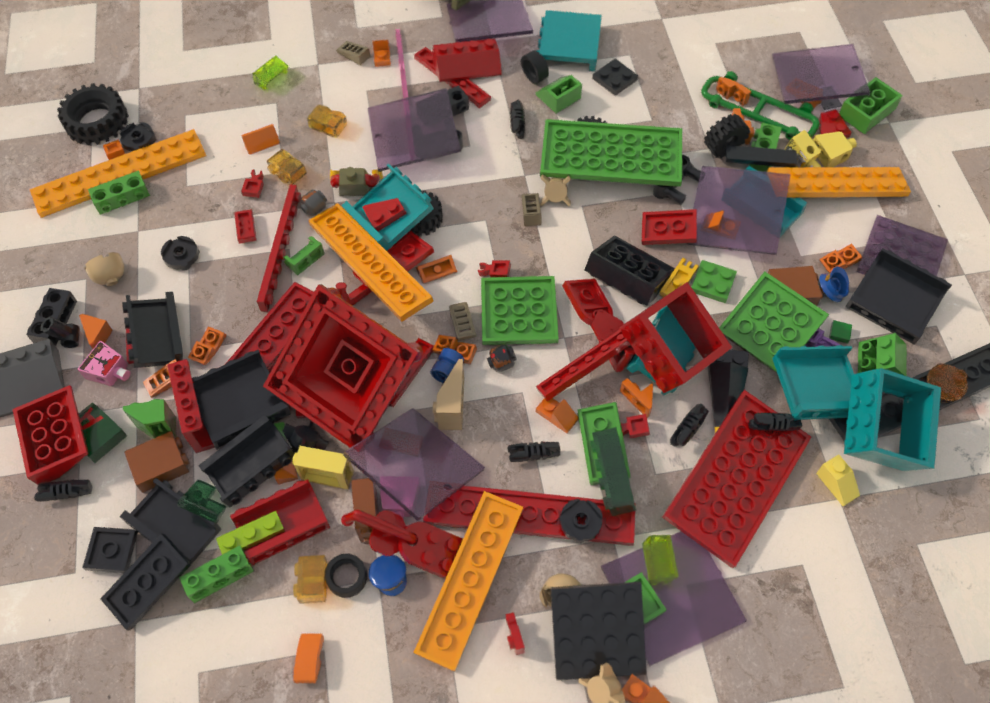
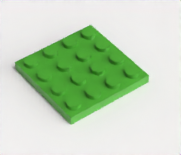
(519, 310)
(771, 319)

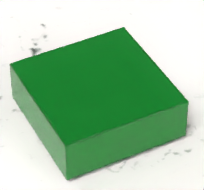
(840, 331)

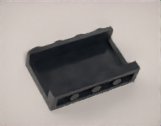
(152, 331)
(247, 461)
(161, 515)

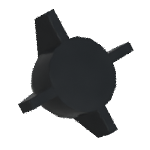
(304, 436)

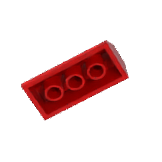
(466, 60)

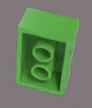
(869, 110)

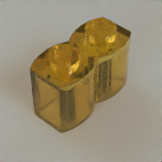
(327, 121)
(286, 167)
(311, 579)

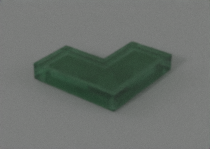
(198, 501)

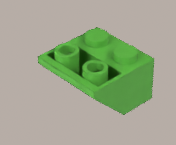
(561, 93)
(883, 352)
(152, 417)

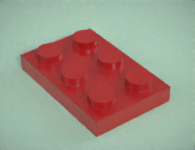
(669, 227)

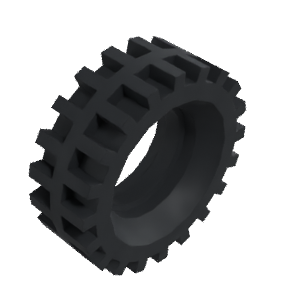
(90, 99)

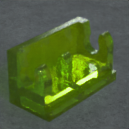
(269, 71)
(660, 559)

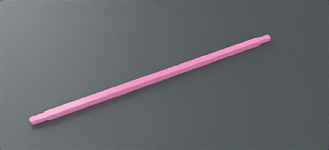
(401, 64)

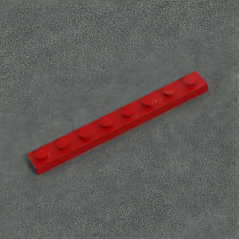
(278, 251)

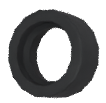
(534, 67)
(334, 564)

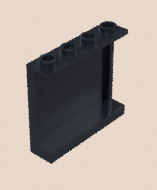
(898, 295)
(235, 398)

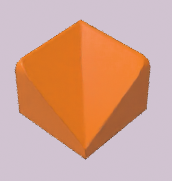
(286, 474)

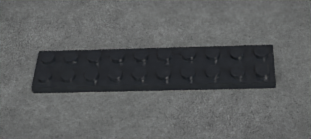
(974, 363)

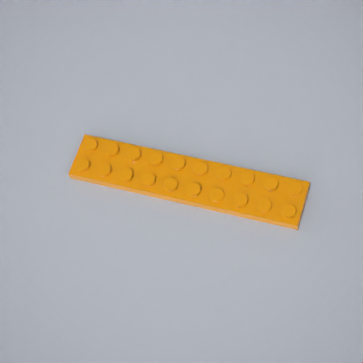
(148, 160)
(371, 262)

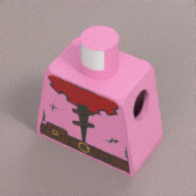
(104, 366)

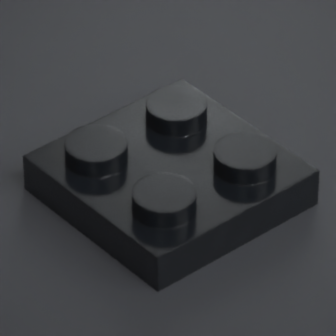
(615, 77)
(110, 549)

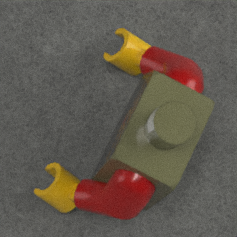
(354, 181)

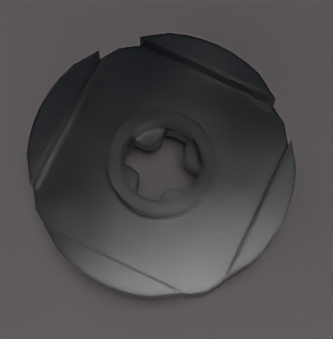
(131, 130)
(181, 261)
(579, 532)

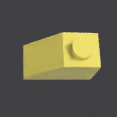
(839, 480)

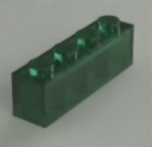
(613, 471)

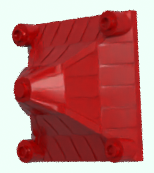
(341, 367)

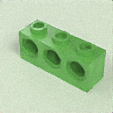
(765, 137)
(118, 192)
(216, 574)

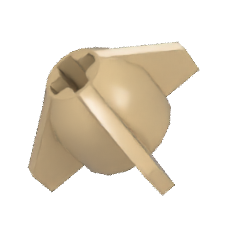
(555, 190)
(604, 687)

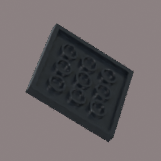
(597, 628)

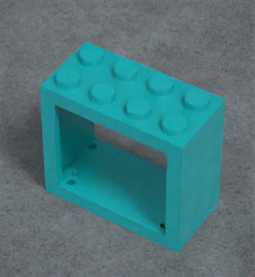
(918, 424)

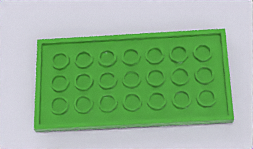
(612, 152)

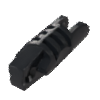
(517, 119)
(774, 422)
(689, 425)
(533, 451)
(62, 489)

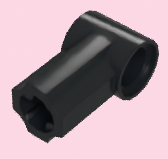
(66, 333)

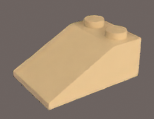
(449, 404)

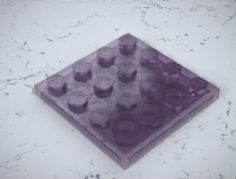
(906, 242)

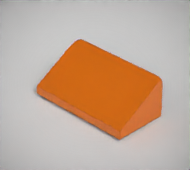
(260, 139)
(436, 269)

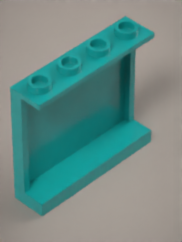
(570, 37)
(391, 187)
(815, 380)

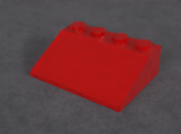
(50, 435)

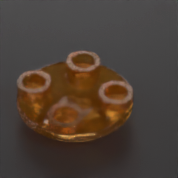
(950, 379)

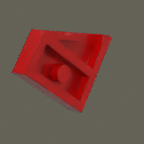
(832, 122)
(384, 212)

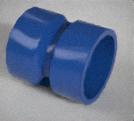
(445, 364)

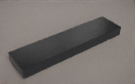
(760, 156)

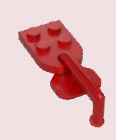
(407, 252)
(596, 311)
(431, 549)

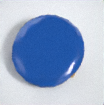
(835, 284)
(388, 574)

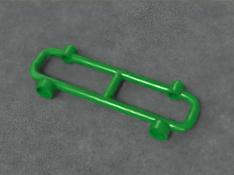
(805, 110)

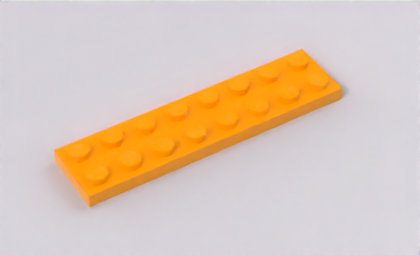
(844, 181)
(468, 581)

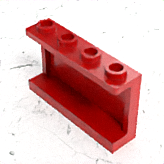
(187, 407)
(298, 513)

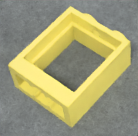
(323, 467)

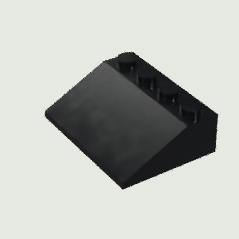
(628, 269)

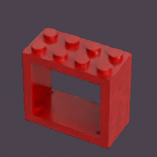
(696, 324)

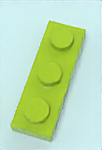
(251, 533)

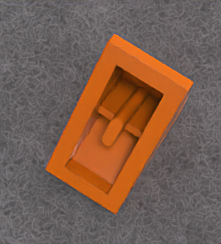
(95, 329)

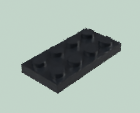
(145, 581)

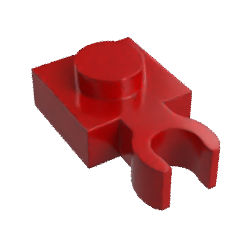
(253, 186)
(498, 268)
(636, 426)
(514, 640)

